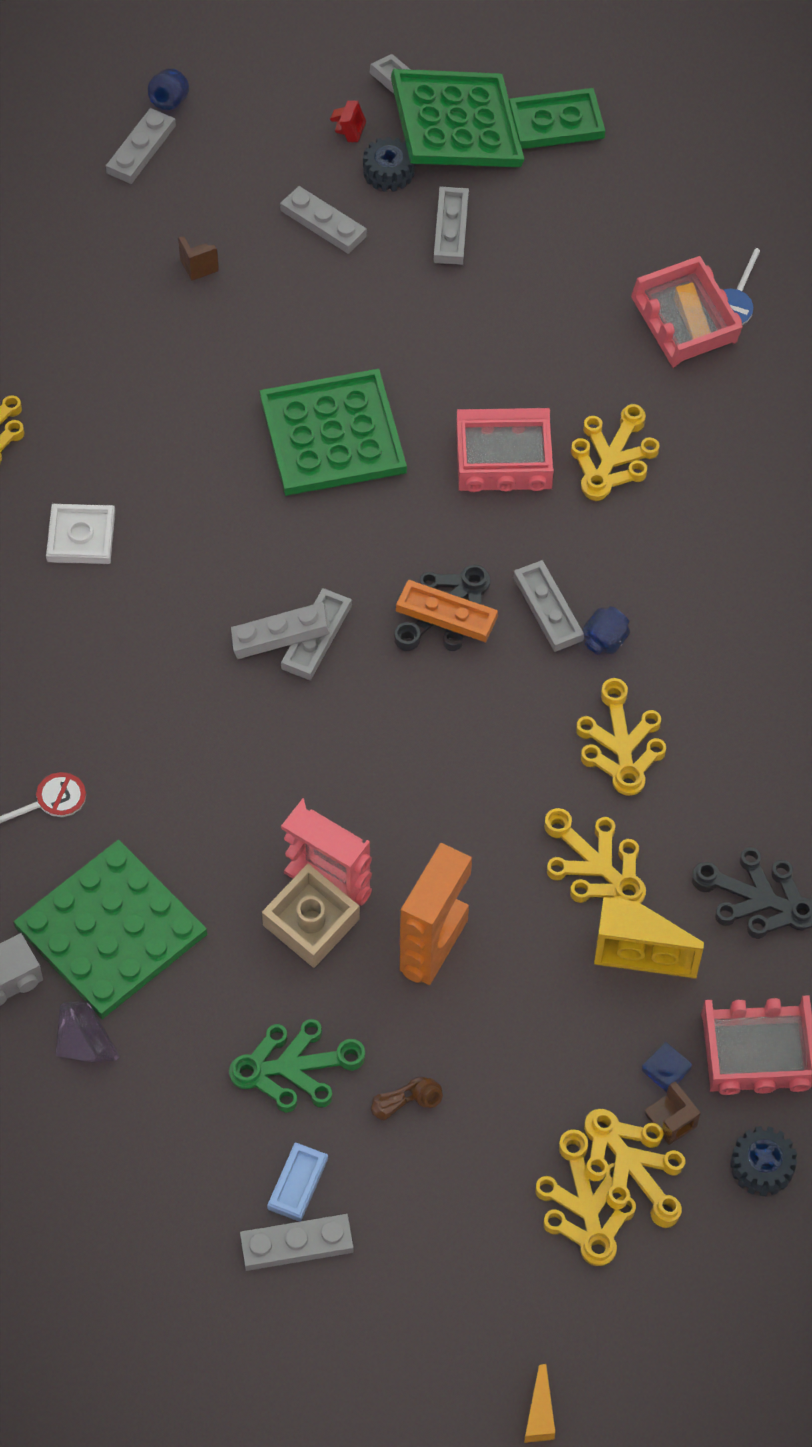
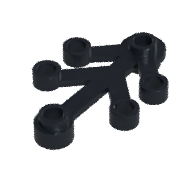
(463, 589)
(759, 897)

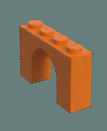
(433, 915)

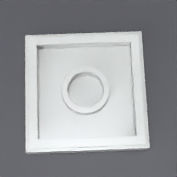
(80, 533)

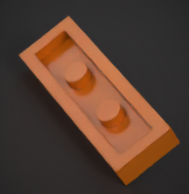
(446, 610)

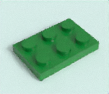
(557, 118)

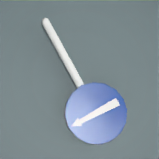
(739, 300)

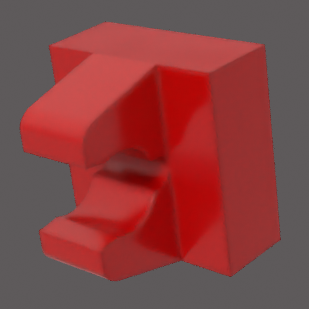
(350, 121)

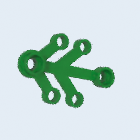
(292, 1064)

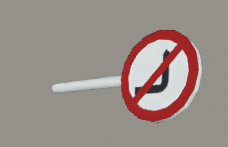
(57, 795)

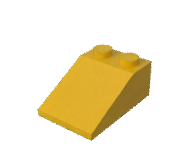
(644, 941)

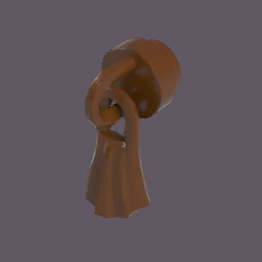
(424, 1092)

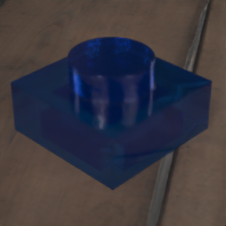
(666, 1066)

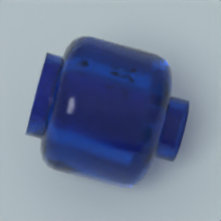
(168, 89)
(606, 630)

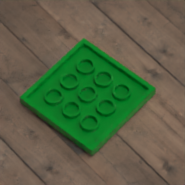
(456, 118)
(332, 432)
(110, 928)

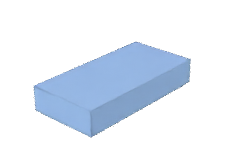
(297, 1182)

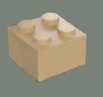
(311, 915)

